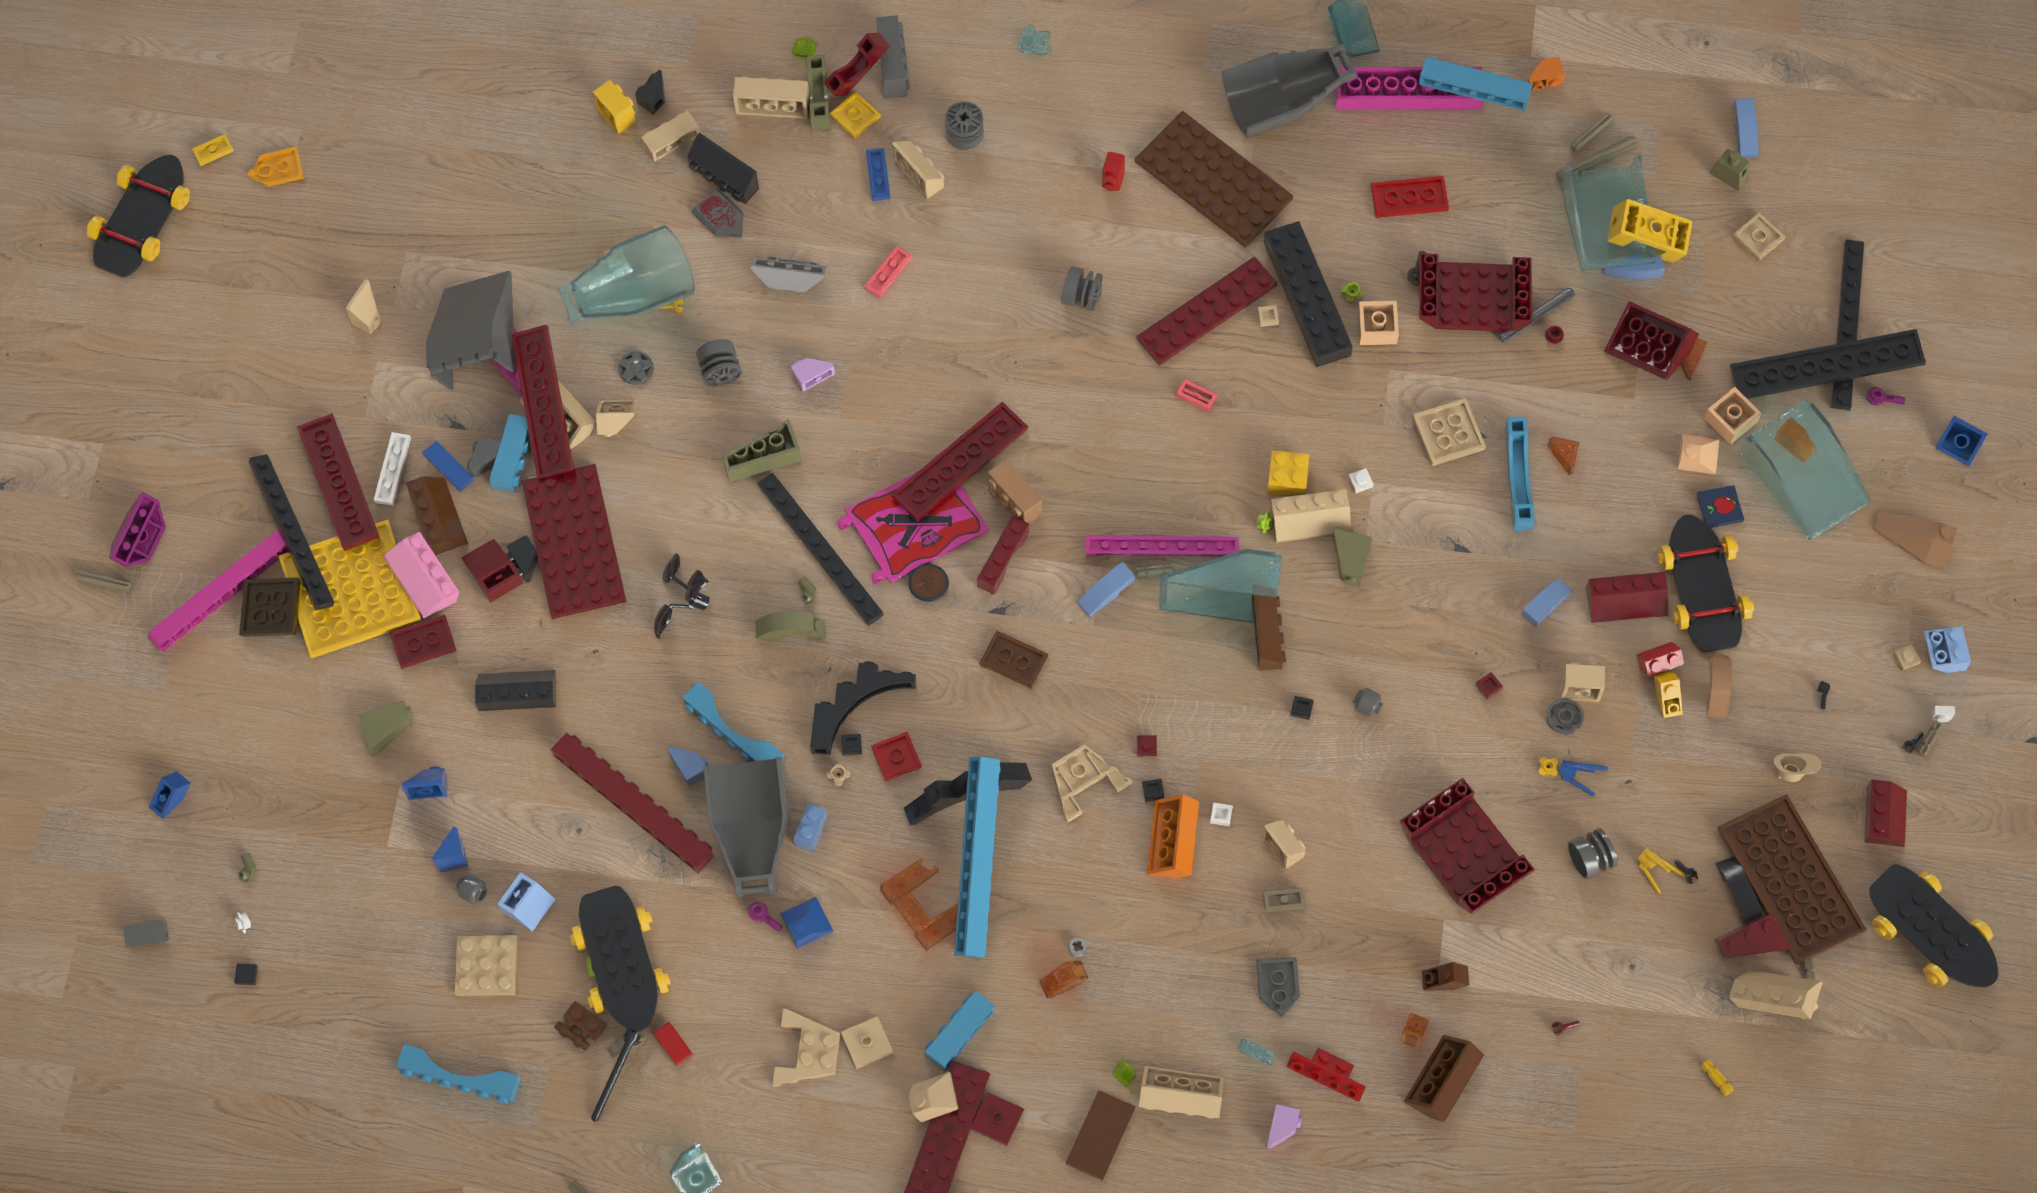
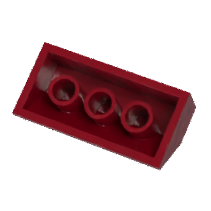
(1627, 597)

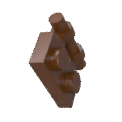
(585, 1021)

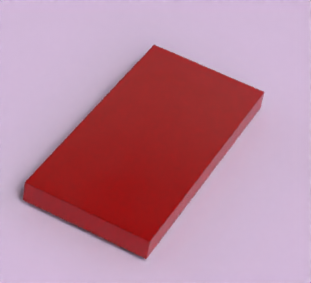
(1409, 196)

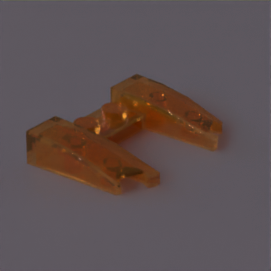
(898, 892)

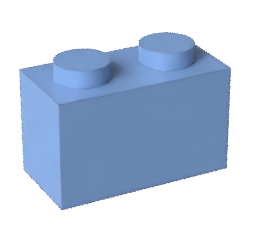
(810, 827)

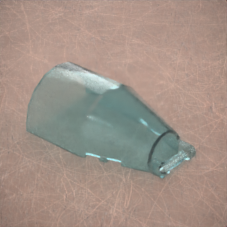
(632, 278)

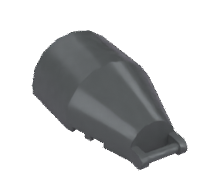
(1283, 86)
(749, 819)

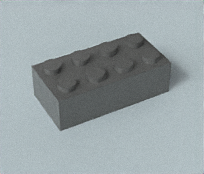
(894, 59)

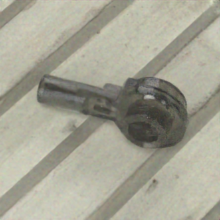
(1413, 273)

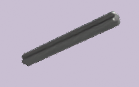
(1540, 312)

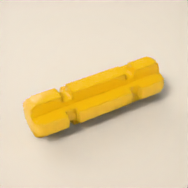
(1717, 1078)

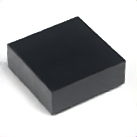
(1302, 707)
(851, 744)
(1153, 790)
(246, 974)

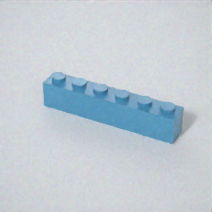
(1475, 83)

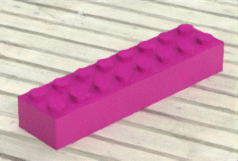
(1397, 90)

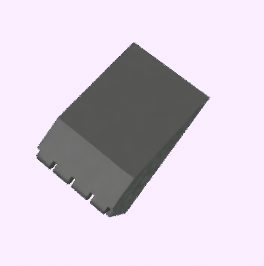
(472, 325)

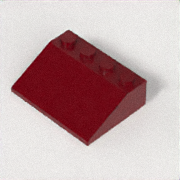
(1650, 341)

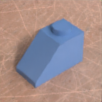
(688, 764)

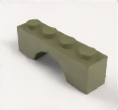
(818, 92)

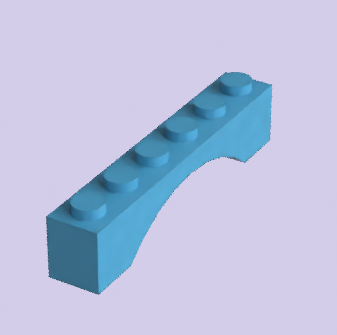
(1520, 491)
(702, 703)
(496, 1085)

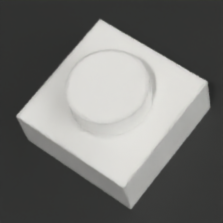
(1360, 480)
(1942, 713)
(1221, 814)

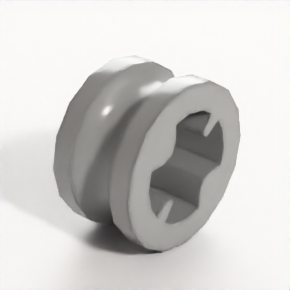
(1077, 953)

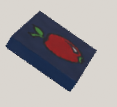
(1720, 506)

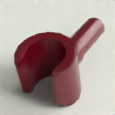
(1564, 1026)

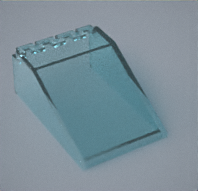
(1589, 212)
(1813, 491)
(1222, 585)

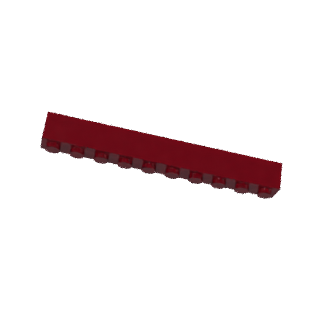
(632, 802)

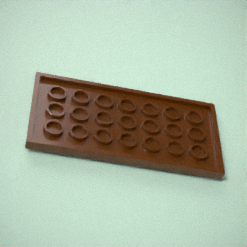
(1214, 178)
(1792, 878)

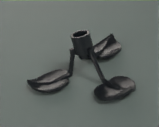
(692, 594)

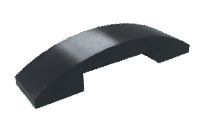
(1740, 889)

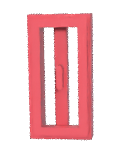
(1193, 401)

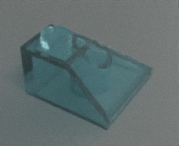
(694, 1171)

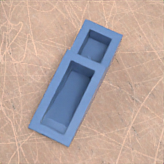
(1746, 127)
(1637, 272)
(1106, 589)
(1546, 602)

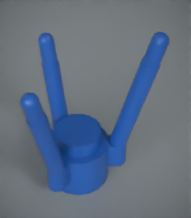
(1570, 769)

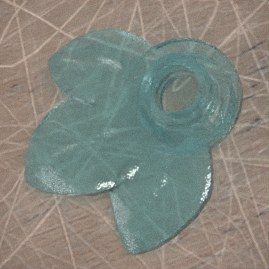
(1036, 40)

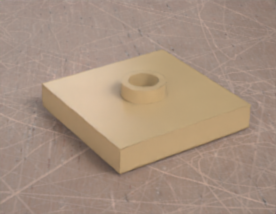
(867, 1042)

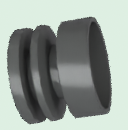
(964, 125)
(1082, 288)
(718, 362)
(1592, 853)

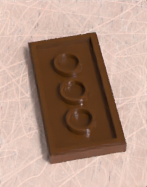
(1100, 1135)

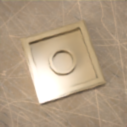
(1758, 236)

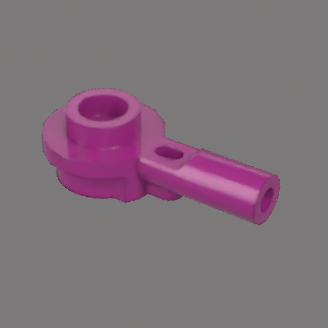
(1877, 396)
(758, 912)

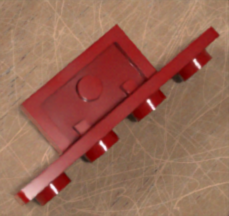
(1328, 1071)

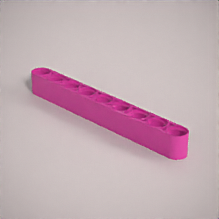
(218, 592)

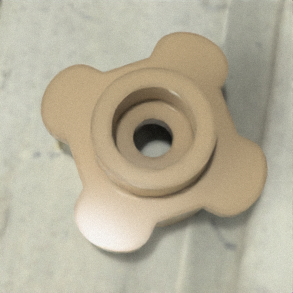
(838, 768)

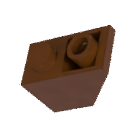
(1445, 977)

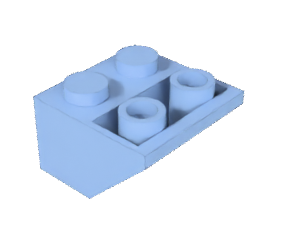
(1948, 649)
(526, 902)

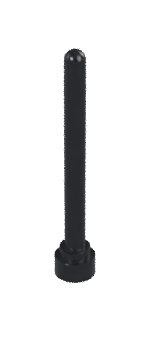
(630, 1039)

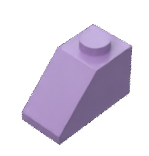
(811, 372)
(1283, 1124)

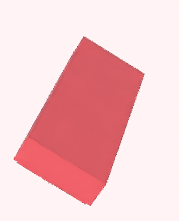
(887, 272)

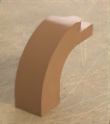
(1720, 685)

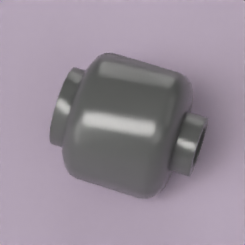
(1367, 702)
(471, 889)

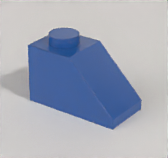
(169, 793)

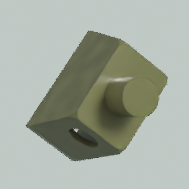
(1731, 169)

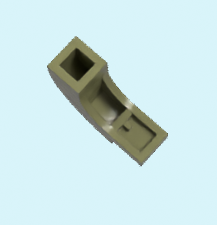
(789, 623)

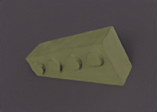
(763, 454)

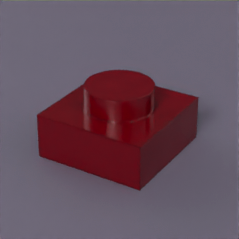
(1489, 685)
(1146, 745)

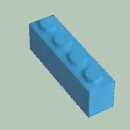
(511, 454)
(959, 1031)

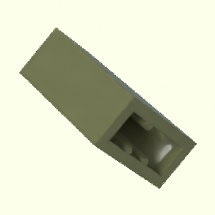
(1351, 554)
(384, 725)

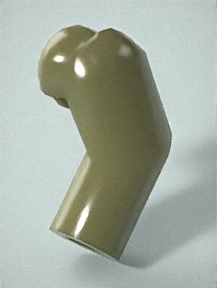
(809, 590)
(249, 869)

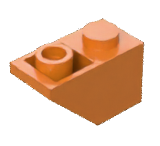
(1547, 74)

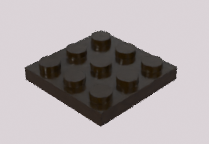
(270, 607)

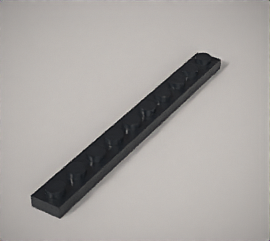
(1848, 314)
(291, 532)
(820, 549)

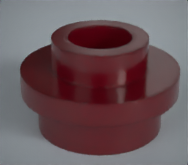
(1554, 330)

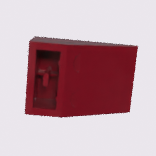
(492, 570)

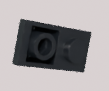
(651, 94)
(524, 556)

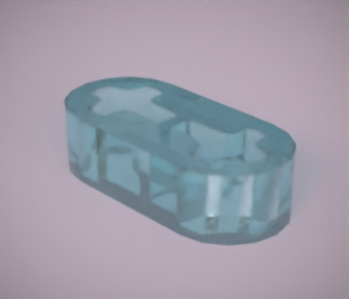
(1256, 1051)

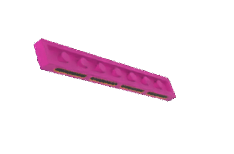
(1161, 546)

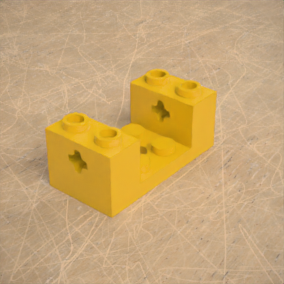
(1634, 222)

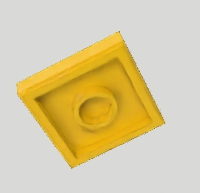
(855, 115)

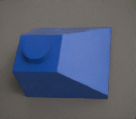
(426, 784)
(806, 922)

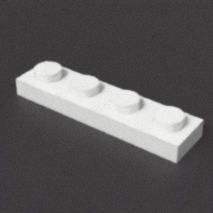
(392, 469)

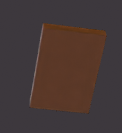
(1013, 659)

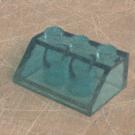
(1353, 27)

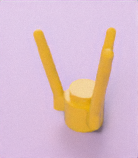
(1650, 859)

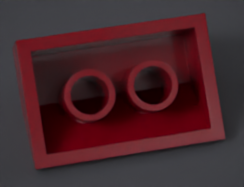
(1885, 813)

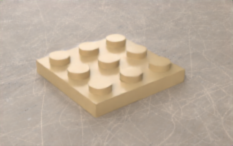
(1449, 432)
(486, 965)

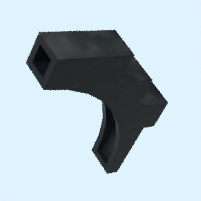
(848, 697)
(950, 792)

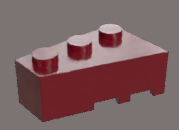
(1753, 938)

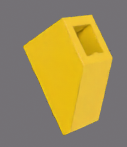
(1668, 693)

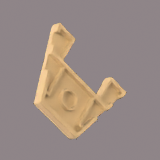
(1080, 771)
(816, 1051)

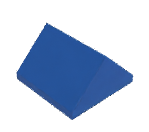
(1961, 440)
(451, 853)

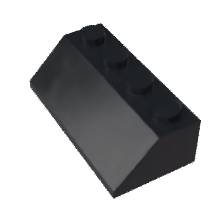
(723, 169)
(515, 690)

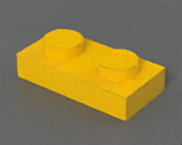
(212, 149)

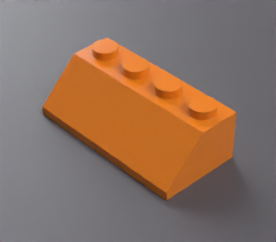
(1173, 837)

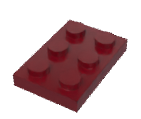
(423, 641)

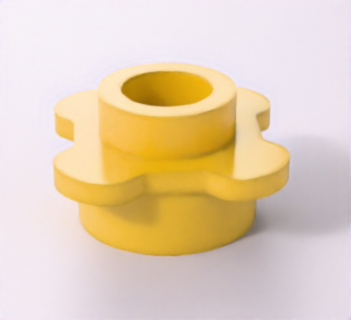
(1544, 771)

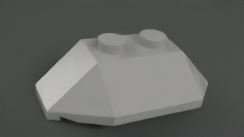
(788, 273)

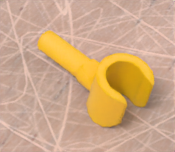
(674, 306)

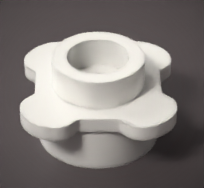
(242, 922)

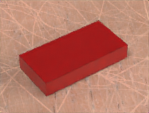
(672, 1043)

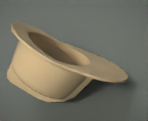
(1794, 766)

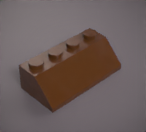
(436, 513)
(1267, 632)
(1444, 1077)

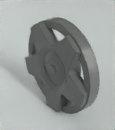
(635, 367)
(1565, 716)

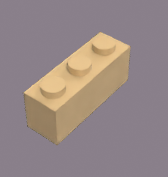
(670, 135)

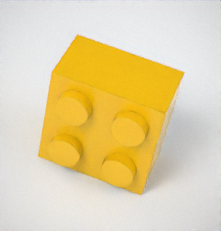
(614, 106)
(1288, 473)

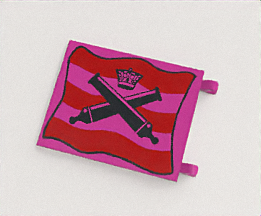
(902, 542)

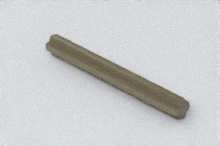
(1601, 156)

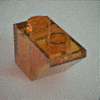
(1064, 978)

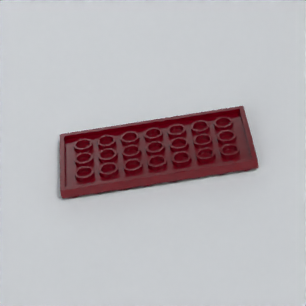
(573, 542)

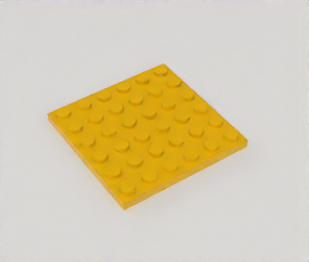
(364, 594)

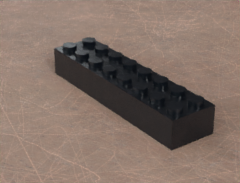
(1307, 294)

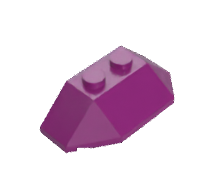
(138, 532)

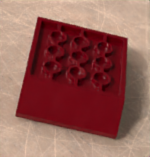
(1475, 294)
(1464, 847)

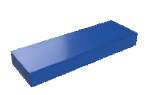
(878, 174)
(448, 466)

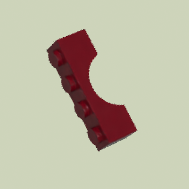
(847, 77)
(996, 565)

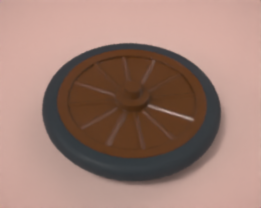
(928, 582)

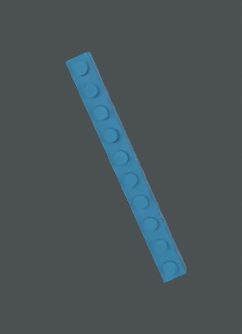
(977, 857)

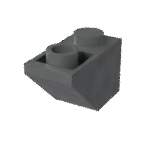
(484, 456)

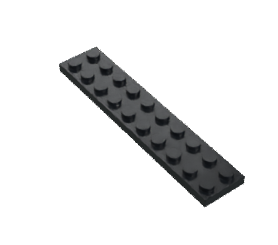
(1828, 364)

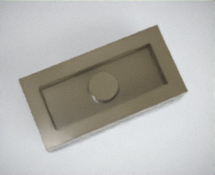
(1284, 900)

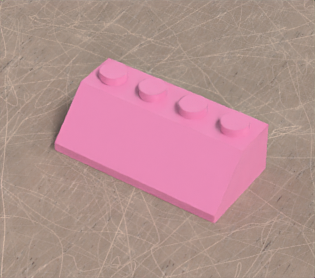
(422, 575)

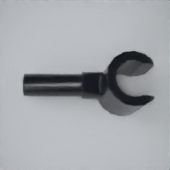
(1824, 688)
(1912, 743)
(1691, 872)

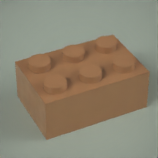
(1014, 492)

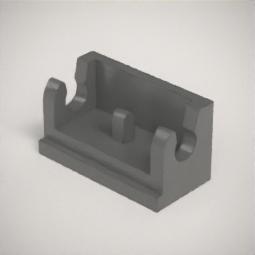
(146, 933)

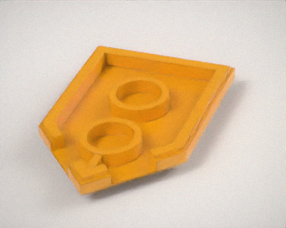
(277, 167)

